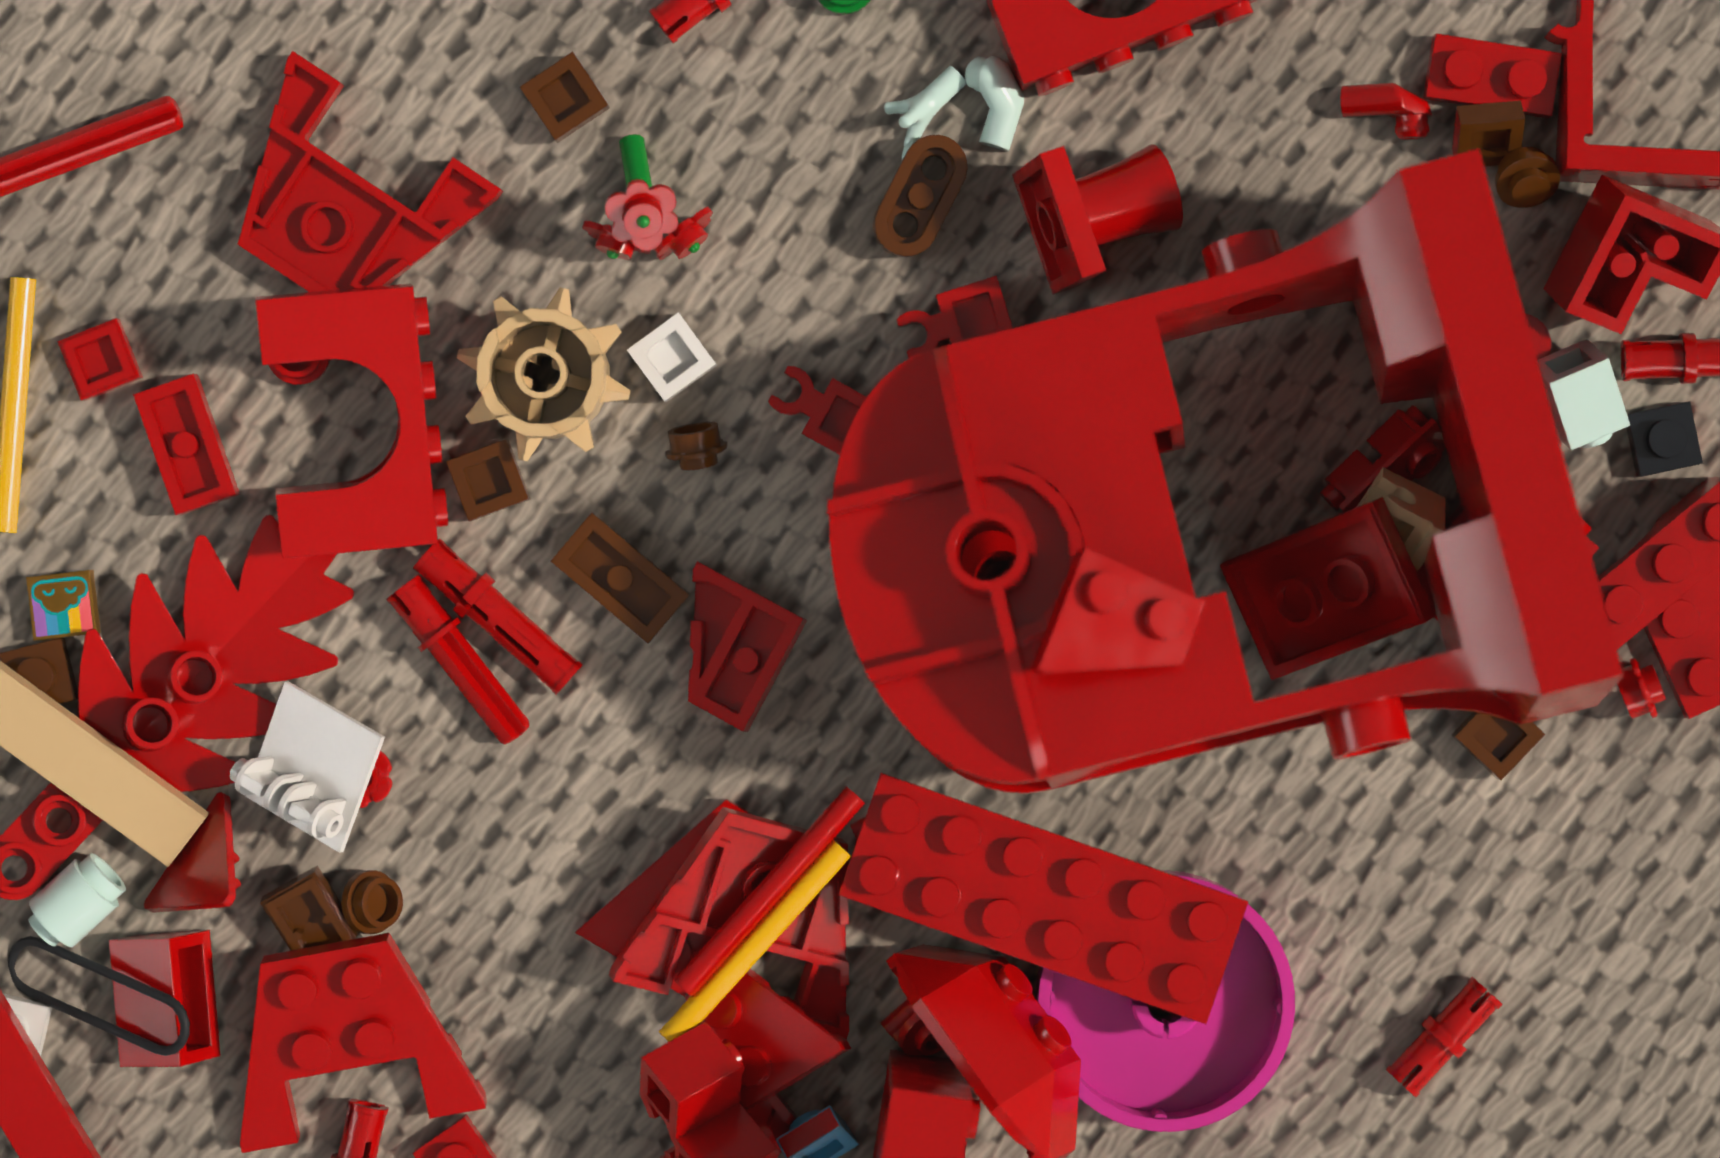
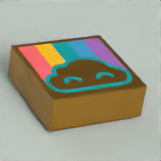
(63, 604)

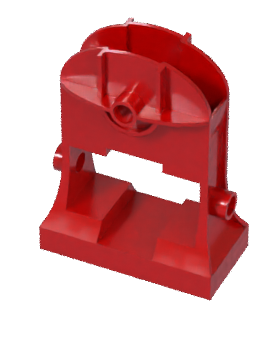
(1056, 447)

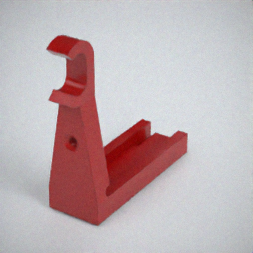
(1626, 164)

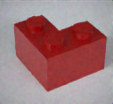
(1624, 243)

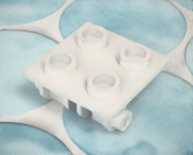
(311, 767)

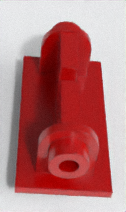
(1407, 447)

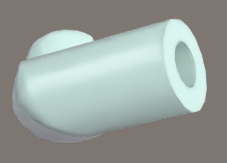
(1003, 96)

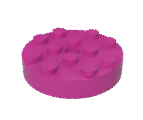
(1167, 1067)

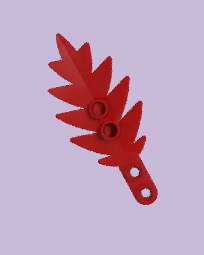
(186, 682)

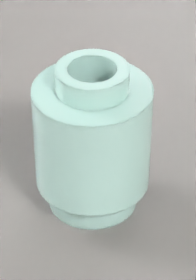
(75, 901)

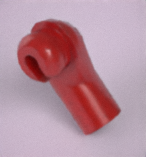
(1388, 100)

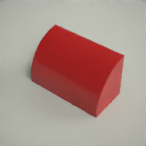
(180, 967)

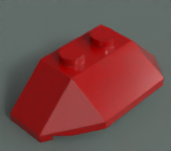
(998, 1041)

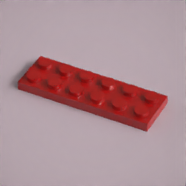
(1043, 898)

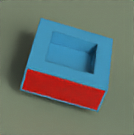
(817, 1136)

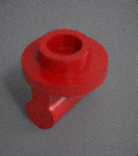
(910, 1031)

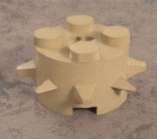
(512, 395)

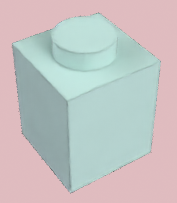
(1583, 395)

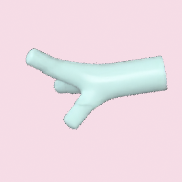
(922, 107)

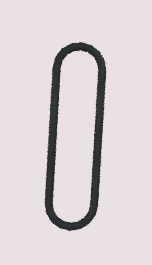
(108, 973)

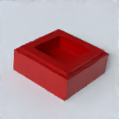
(100, 359)

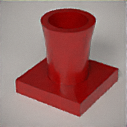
(1106, 206)

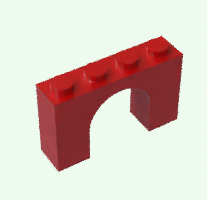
(1055, 38)
(395, 499)

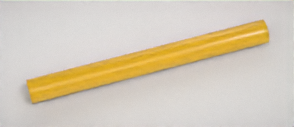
(14, 396)
(757, 942)

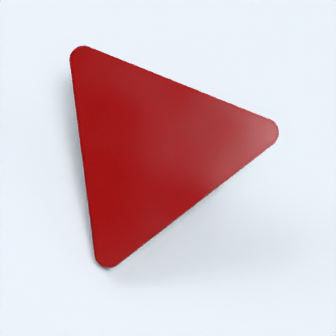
(204, 869)

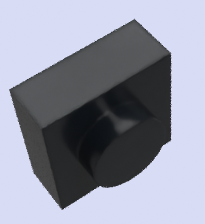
(1663, 439)

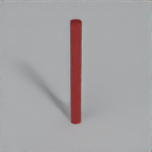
(769, 891)

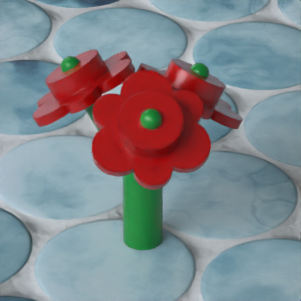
(645, 214)

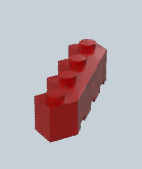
(697, 1094)

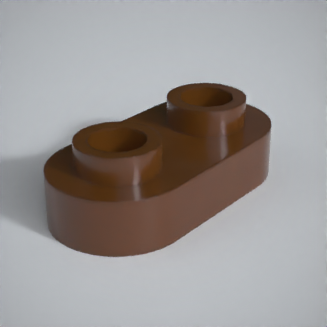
(919, 196)

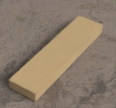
(94, 770)

